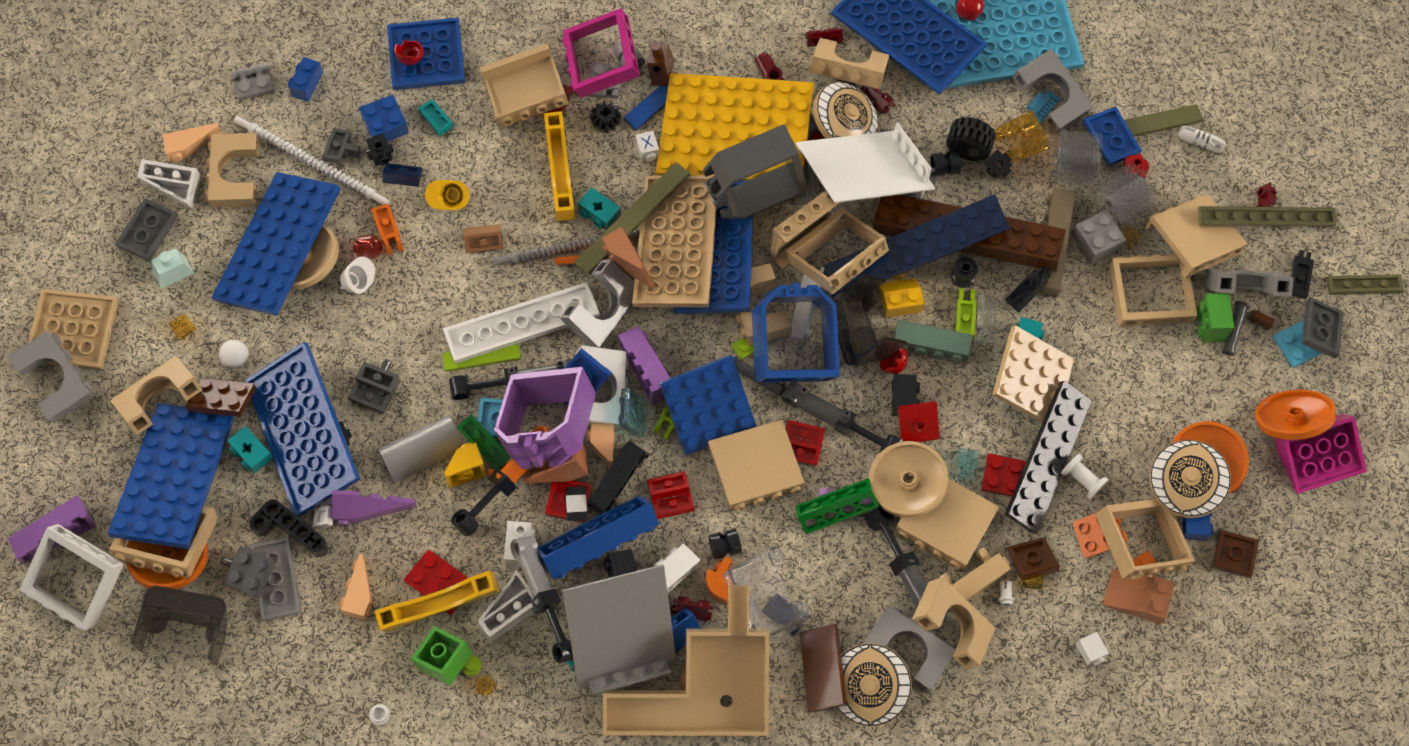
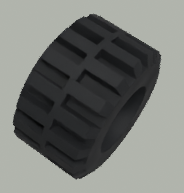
(971, 138)

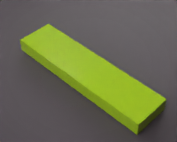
(499, 356)

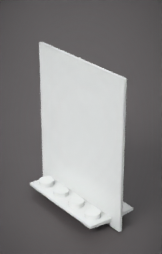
(868, 165)

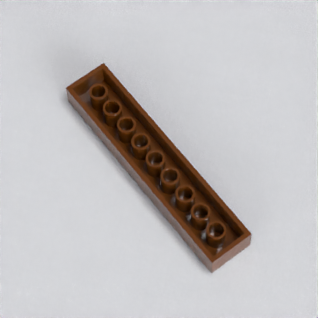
(1023, 244)

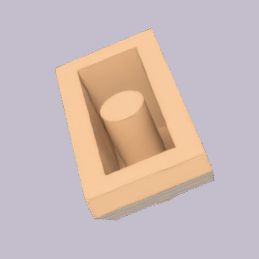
(602, 441)

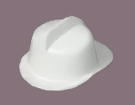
(358, 273)

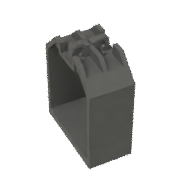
(749, 159)

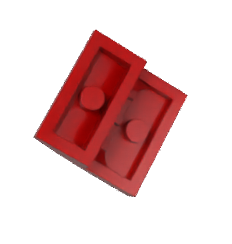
(810, 443)
(670, 486)

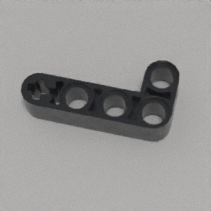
(617, 477)
(293, 530)

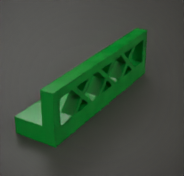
(834, 503)

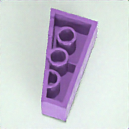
(644, 363)
(71, 515)

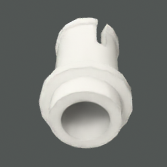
(1005, 594)

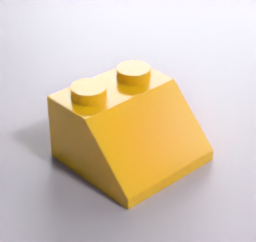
(901, 297)
(465, 466)

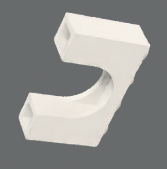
(616, 363)

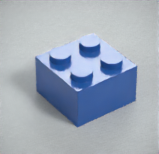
(384, 117)

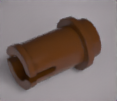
(1260, 318)

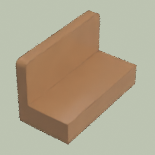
(483, 238)

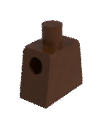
(660, 56)

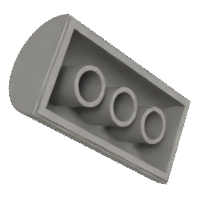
(421, 449)

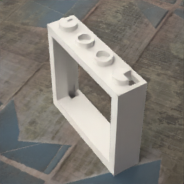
(85, 550)

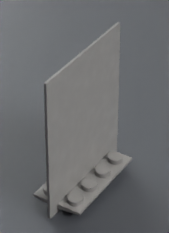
(620, 630)

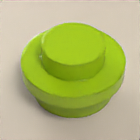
(472, 666)

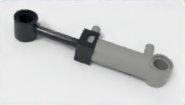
(544, 597)

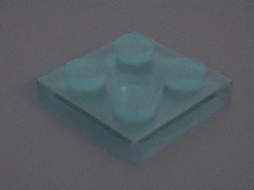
(632, 412)

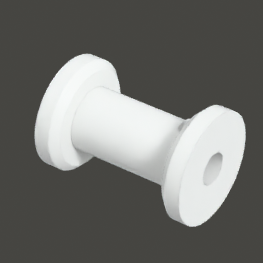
(1084, 476)

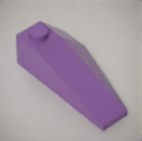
(354, 508)

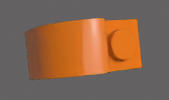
(716, 582)

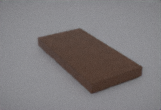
(823, 668)

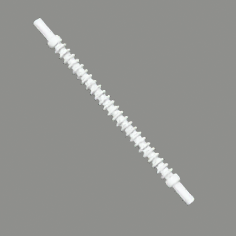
(369, 193)

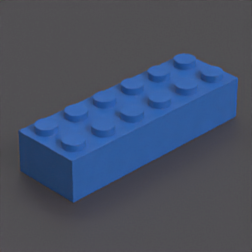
(597, 537)

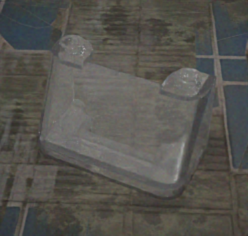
(769, 597)

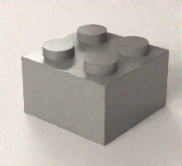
(1098, 236)

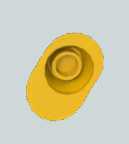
(442, 192)

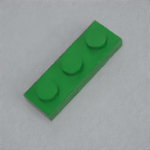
(486, 443)

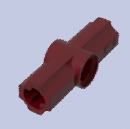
(767, 67)

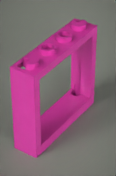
(613, 77)

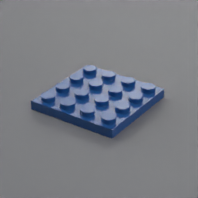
(442, 53)
(707, 404)

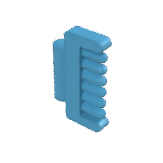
(1040, 101)

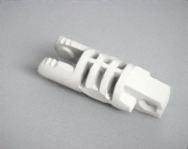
(1201, 139)

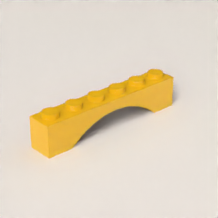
(559, 166)
(438, 602)

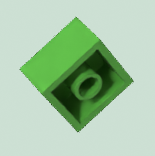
(1215, 318)
(442, 655)

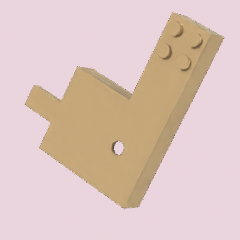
(716, 665)

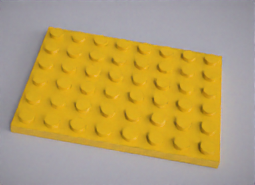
(720, 111)

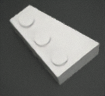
(172, 180)

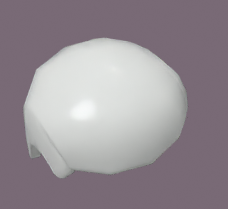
(233, 354)

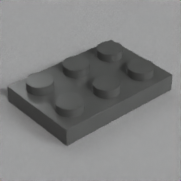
(146, 229)
(1322, 327)

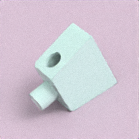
(170, 267)

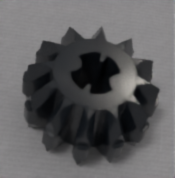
(598, 119)

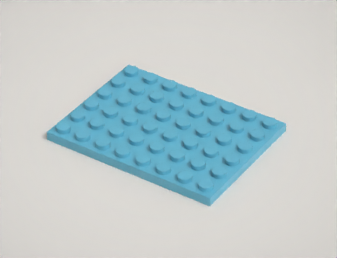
(1015, 36)

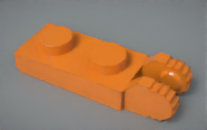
(387, 227)

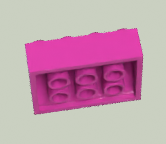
(1327, 455)

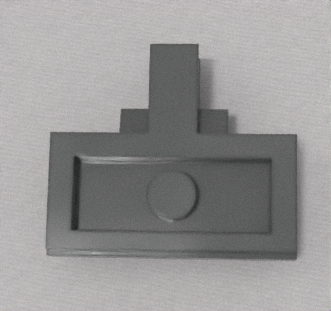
(340, 146)

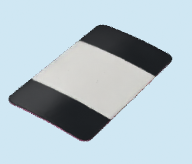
(576, 503)

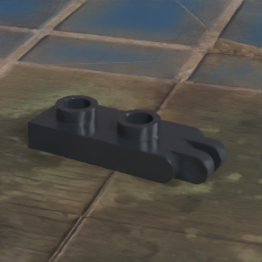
(1302, 273)
(1028, 288)

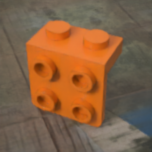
(1091, 536)

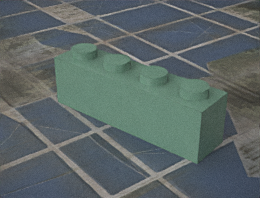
(934, 341)

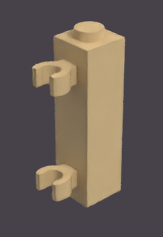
(981, 577)

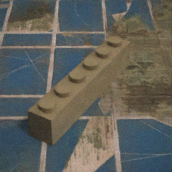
(1060, 216)

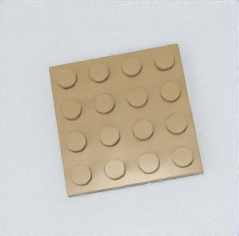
(80, 321)
(1030, 373)

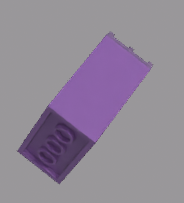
(538, 389)

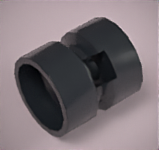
(947, 163)
(964, 272)
(725, 544)

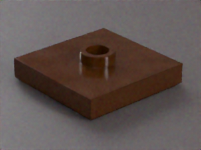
(1235, 553)
(1033, 559)

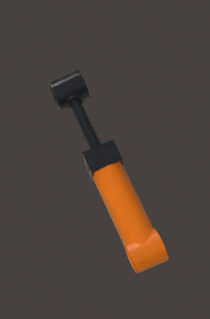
(503, 481)

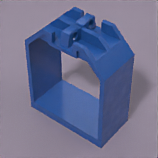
(828, 310)

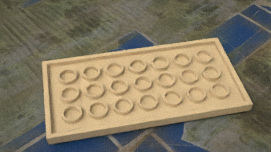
(678, 247)

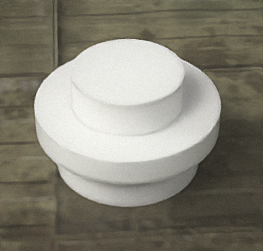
(379, 714)

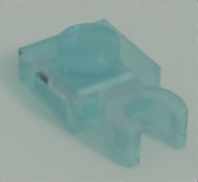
(967, 461)

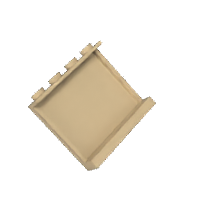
(524, 85)
(798, 226)
(1196, 244)
(756, 465)
(952, 527)

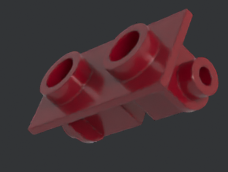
(829, 34)
(882, 101)
(1266, 195)
(700, 608)

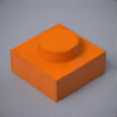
(1144, 559)

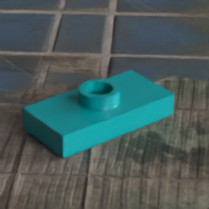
(435, 117)

